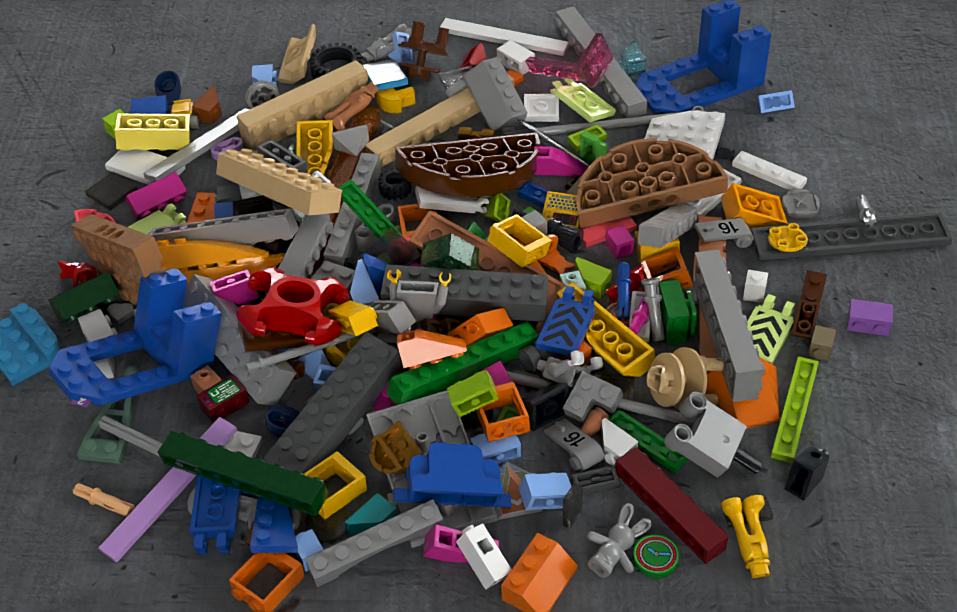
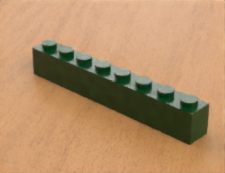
(244, 472)

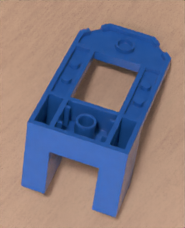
(731, 56)
(173, 336)

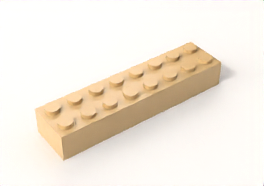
(308, 102)
(279, 182)

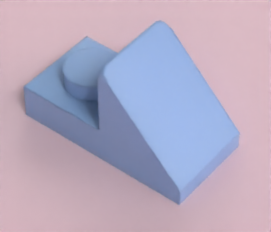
(401, 54)

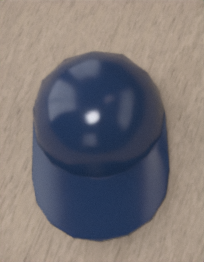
(168, 84)
(279, 419)

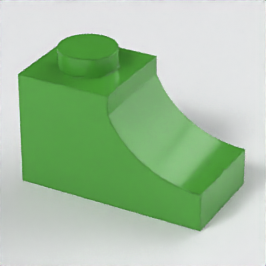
(591, 147)

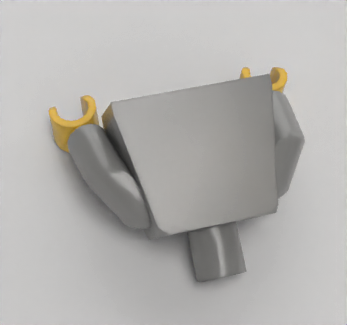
(420, 297)

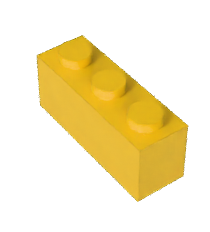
(354, 317)

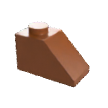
(207, 107)

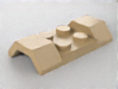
(296, 58)

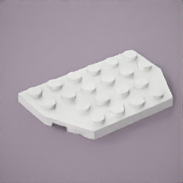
(692, 127)

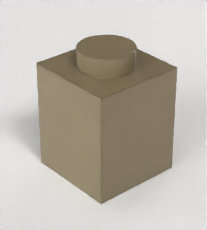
(822, 343)

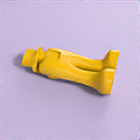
(753, 546)

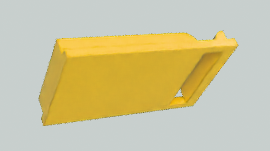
(182, 107)

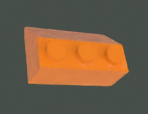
(538, 576)

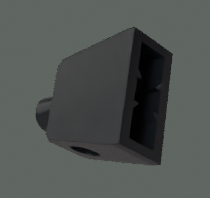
(810, 462)

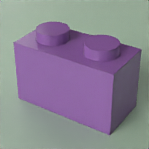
(870, 317)

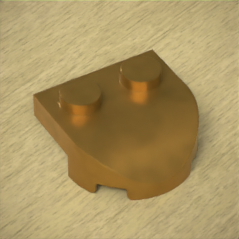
(393, 450)

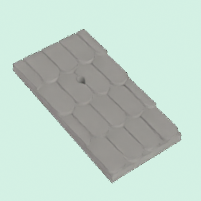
(430, 422)

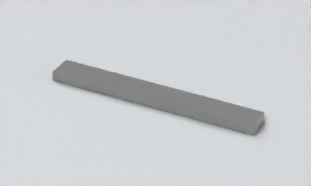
(194, 149)

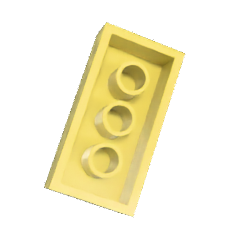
(152, 131)

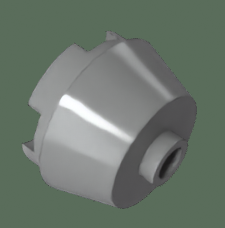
(260, 93)

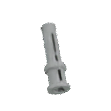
(653, 299)

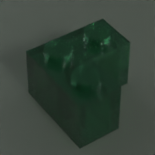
(449, 252)

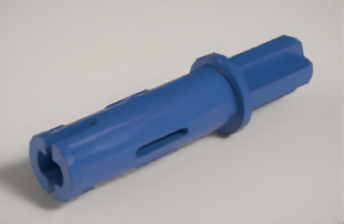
(623, 290)

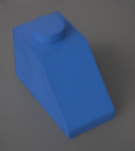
(376, 270)

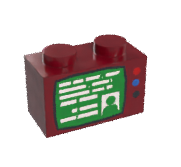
(223, 398)

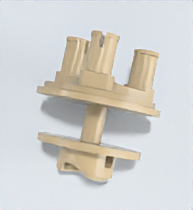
(679, 374)

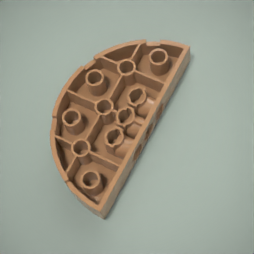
(646, 178)
(120, 252)

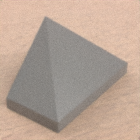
(351, 140)

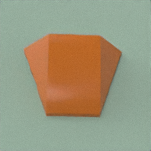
(749, 412)

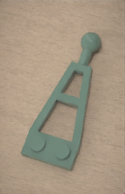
(103, 449)

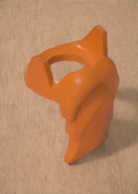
(553, 259)

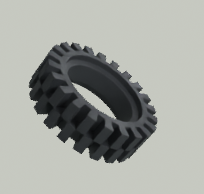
(331, 53)

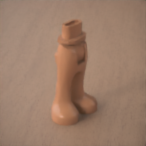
(353, 105)

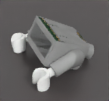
(567, 370)

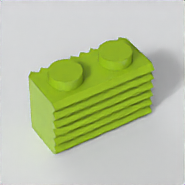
(472, 393)

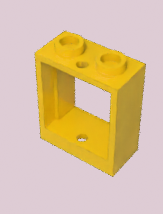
(536, 241)
(349, 473)

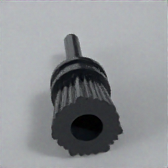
(568, 237)

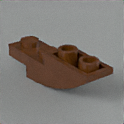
(809, 305)

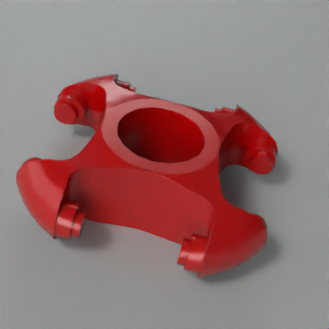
(293, 306)

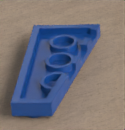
(272, 529)

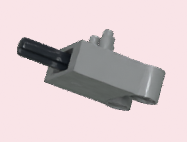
(712, 439)

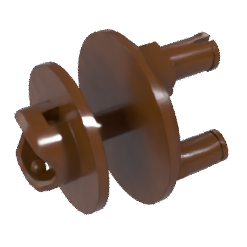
(417, 44)

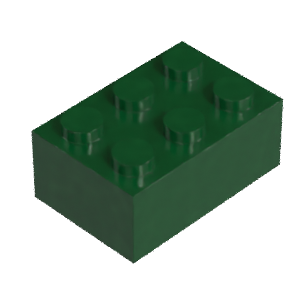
(84, 297)

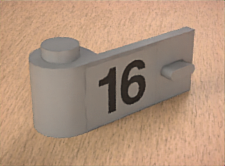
(726, 229)
(582, 448)

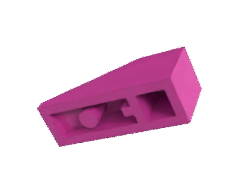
(442, 545)

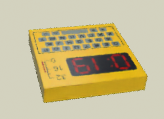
(562, 207)

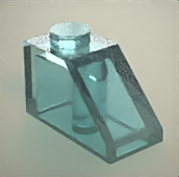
(633, 60)

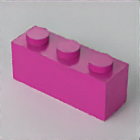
(156, 196)

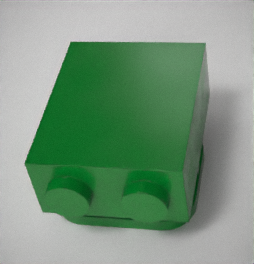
(677, 312)

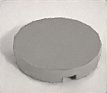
(800, 204)

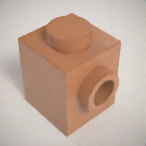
(204, 379)

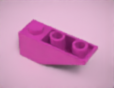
(557, 162)

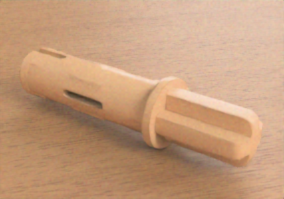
(96, 496)

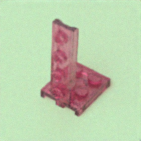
(588, 68)

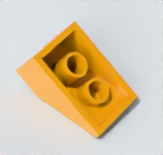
(754, 206)

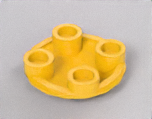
(787, 238)

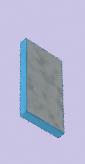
(386, 74)

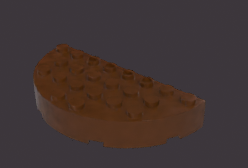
(471, 165)

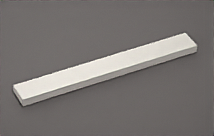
(502, 36)

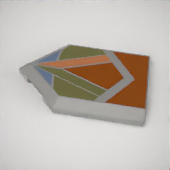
(511, 478)

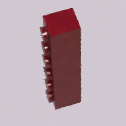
(672, 505)

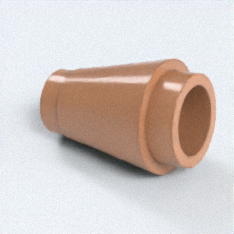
(594, 421)

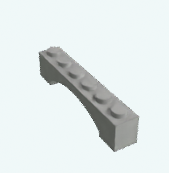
(340, 557)

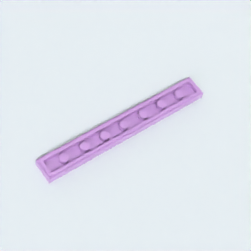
(159, 498)

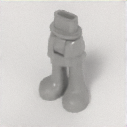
(382, 47)

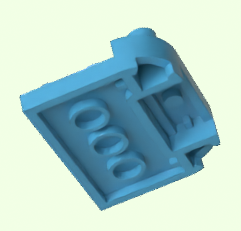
(25, 344)

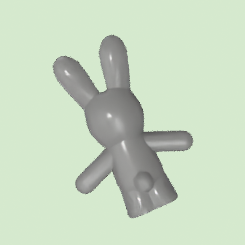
(618, 540)

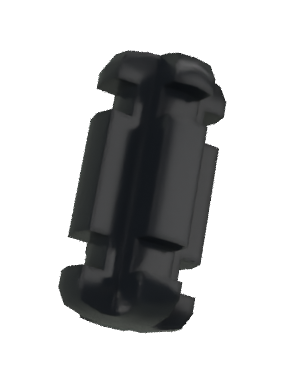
(725, 153)

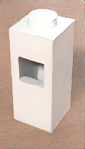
(483, 555)

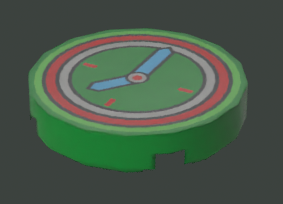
(656, 556)

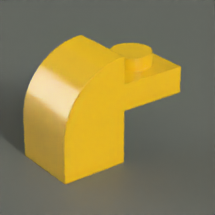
(393, 101)

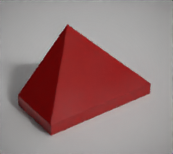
(474, 56)

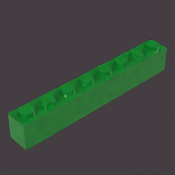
(480, 355)

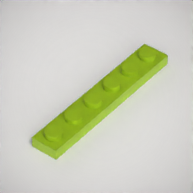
(795, 410)

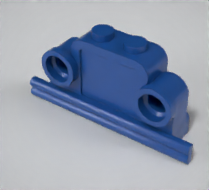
(453, 477)

